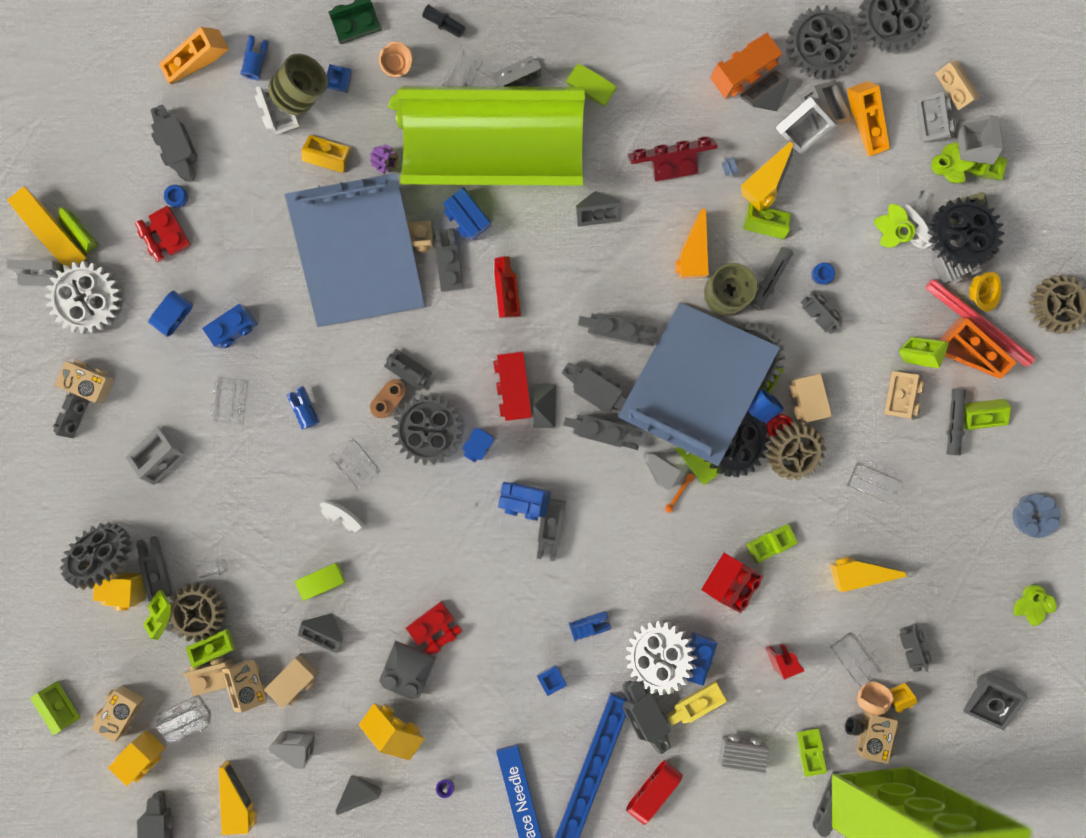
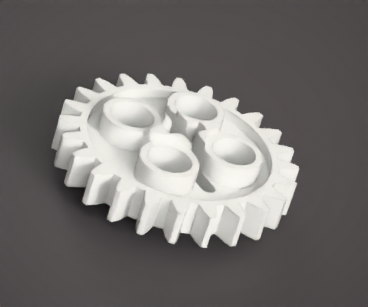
(100, 287)
(653, 675)

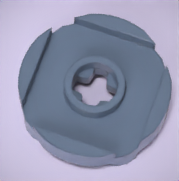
(1047, 522)

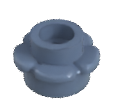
(730, 167)

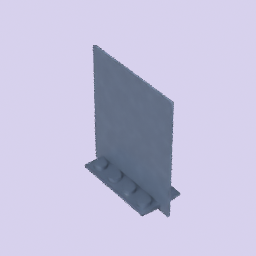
(355, 249)
(699, 383)

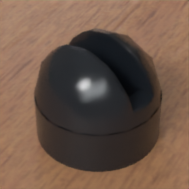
(854, 726)

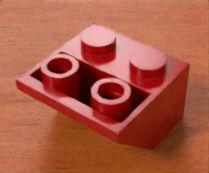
(732, 583)

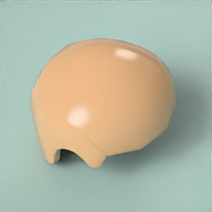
(395, 59)
(875, 698)

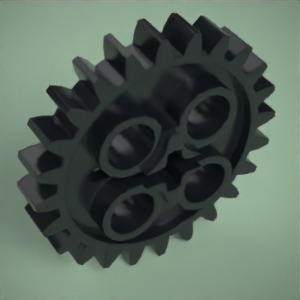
(966, 252)
(752, 447)

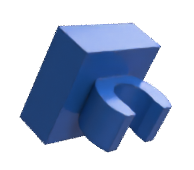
(338, 78)
(551, 680)

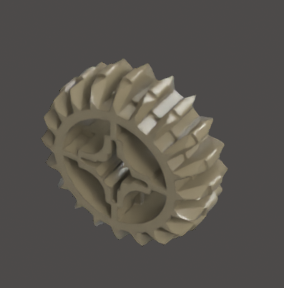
(1071, 304)
(789, 445)
(180, 603)

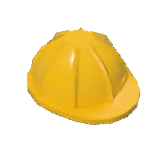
(986, 290)

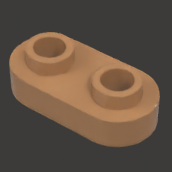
(388, 399)

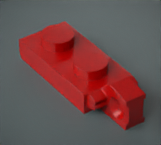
(506, 288)

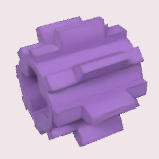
(384, 158)

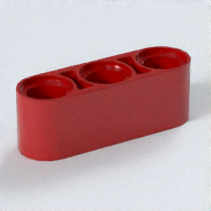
(654, 792)

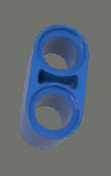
(170, 313)
(765, 406)

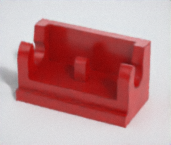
(785, 664)

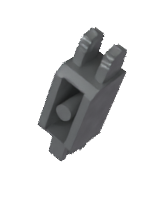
(174, 143)
(616, 329)
(594, 388)
(602, 431)
(646, 717)
(157, 819)

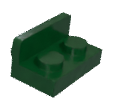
(354, 20)

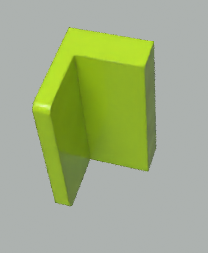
(55, 707)

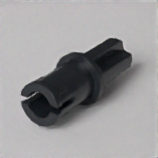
(443, 21)

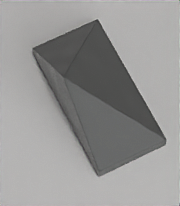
(767, 93)
(598, 210)
(544, 406)
(322, 631)
(356, 794)

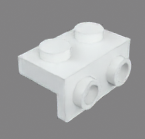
(274, 118)

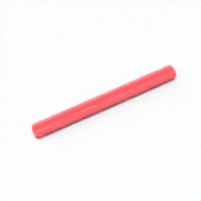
(982, 323)

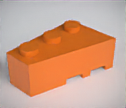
(746, 66)
(975, 349)

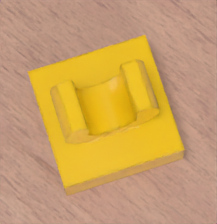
(903, 697)

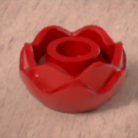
(780, 419)

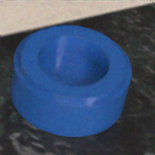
(175, 196)
(823, 273)

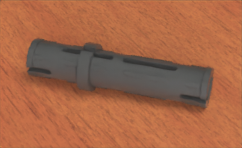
(766, 287)
(955, 430)

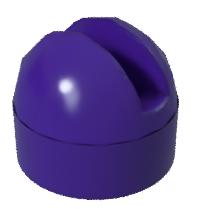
(441, 786)

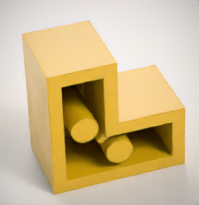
(121, 591)
(390, 733)
(137, 758)

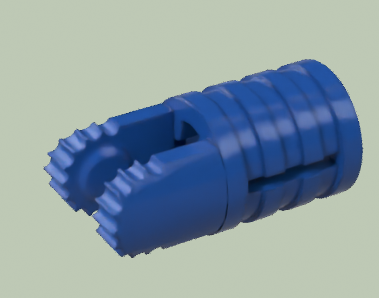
(253, 61)
(303, 408)
(589, 626)

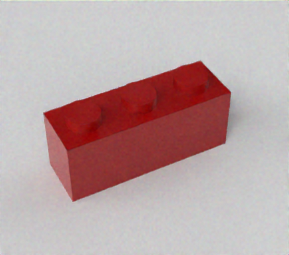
(512, 386)

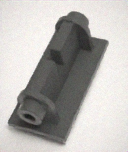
(828, 317)
(407, 369)
(68, 422)
(914, 639)

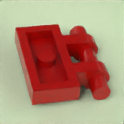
(169, 231)
(429, 624)

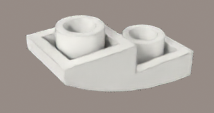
(921, 237)
(334, 511)

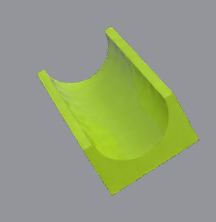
(492, 135)
(912, 805)

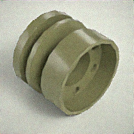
(298, 84)
(733, 278)

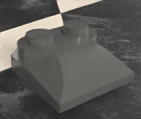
(406, 670)
(995, 701)

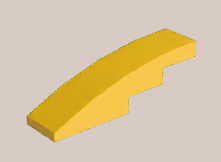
(45, 227)

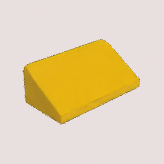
(325, 153)

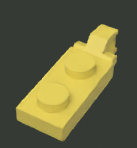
(697, 704)

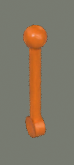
(689, 478)

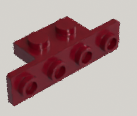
(673, 160)

